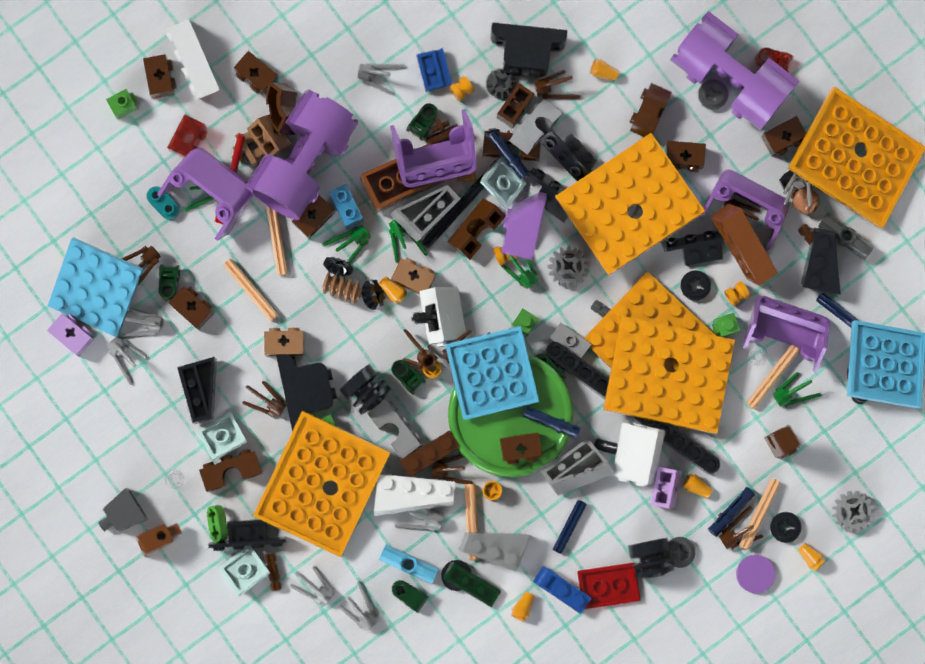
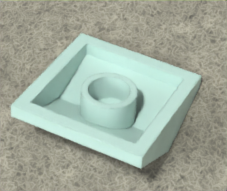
(502, 182)
(222, 436)
(244, 570)

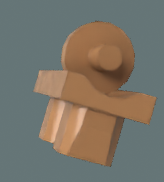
(255, 155)

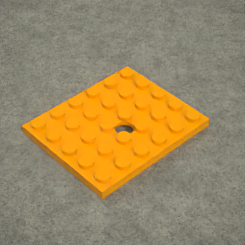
(865, 183)
(602, 199)
(647, 302)
(647, 391)
(296, 492)

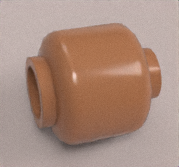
(800, 201)

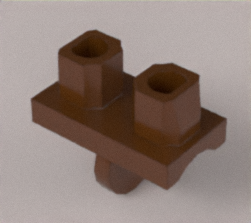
(442, 134)

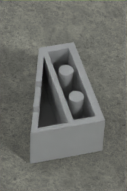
(425, 212)
(577, 468)
(498, 548)

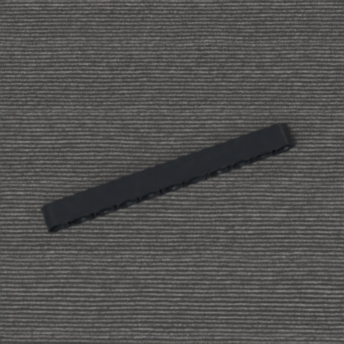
(673, 432)

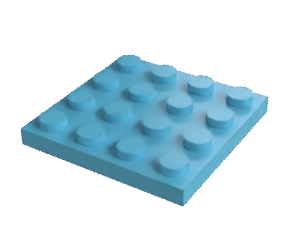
(95, 287)
(886, 364)
(492, 373)

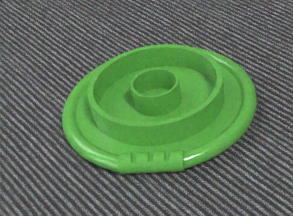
(480, 435)

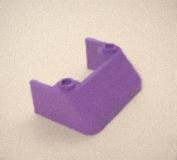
(437, 160)
(217, 181)
(735, 183)
(523, 226)
(791, 326)

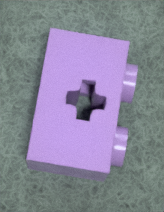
(60, 330)
(666, 488)

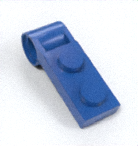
(562, 589)

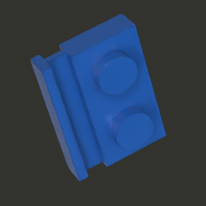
(434, 70)

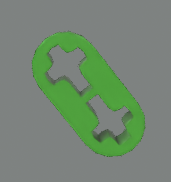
(217, 523)

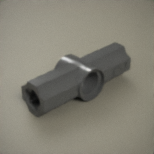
(856, 244)

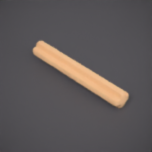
(277, 241)
(250, 289)
(772, 377)
(471, 511)
(760, 513)

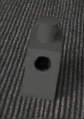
(122, 512)

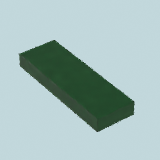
(471, 584)

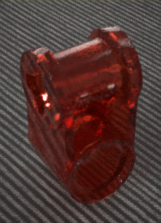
(777, 56)

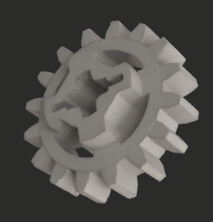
(574, 261)
(861, 516)

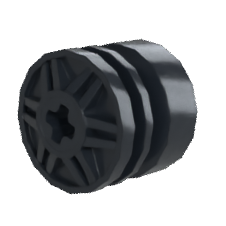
(365, 389)
(651, 558)

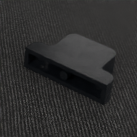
(527, 47)
(305, 387)

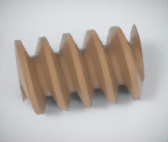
(342, 288)

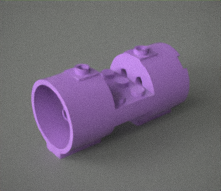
(707, 48)
(321, 128)

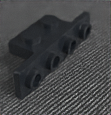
(569, 154)
(551, 188)
(697, 248)
(246, 533)

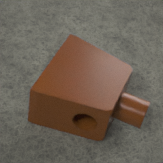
(149, 543)

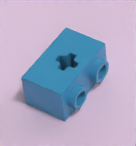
(346, 206)

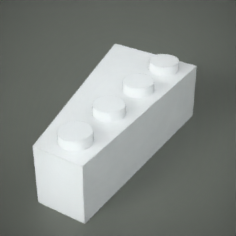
(193, 58)
(403, 494)

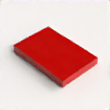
(609, 585)

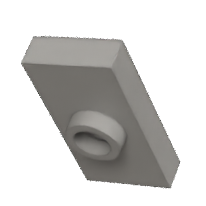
(570, 340)

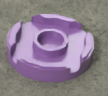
(755, 573)

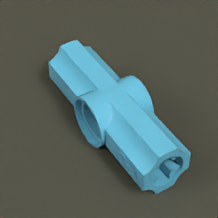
(396, 559)

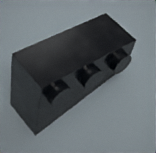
(821, 263)
(199, 388)

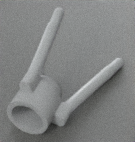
(368, 72)
(798, 182)
(152, 323)
(118, 347)
(432, 520)
(323, 594)
(365, 619)

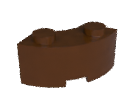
(281, 103)
(650, 110)

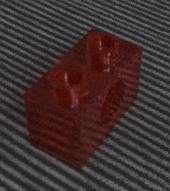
(187, 126)

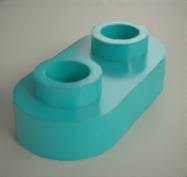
(162, 203)

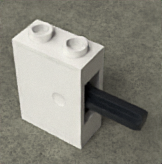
(441, 315)
(635, 453)

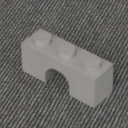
(534, 126)
(386, 414)

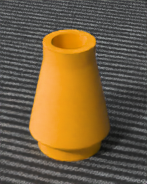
(603, 70)
(393, 290)
(695, 485)
(811, 557)
(523, 607)

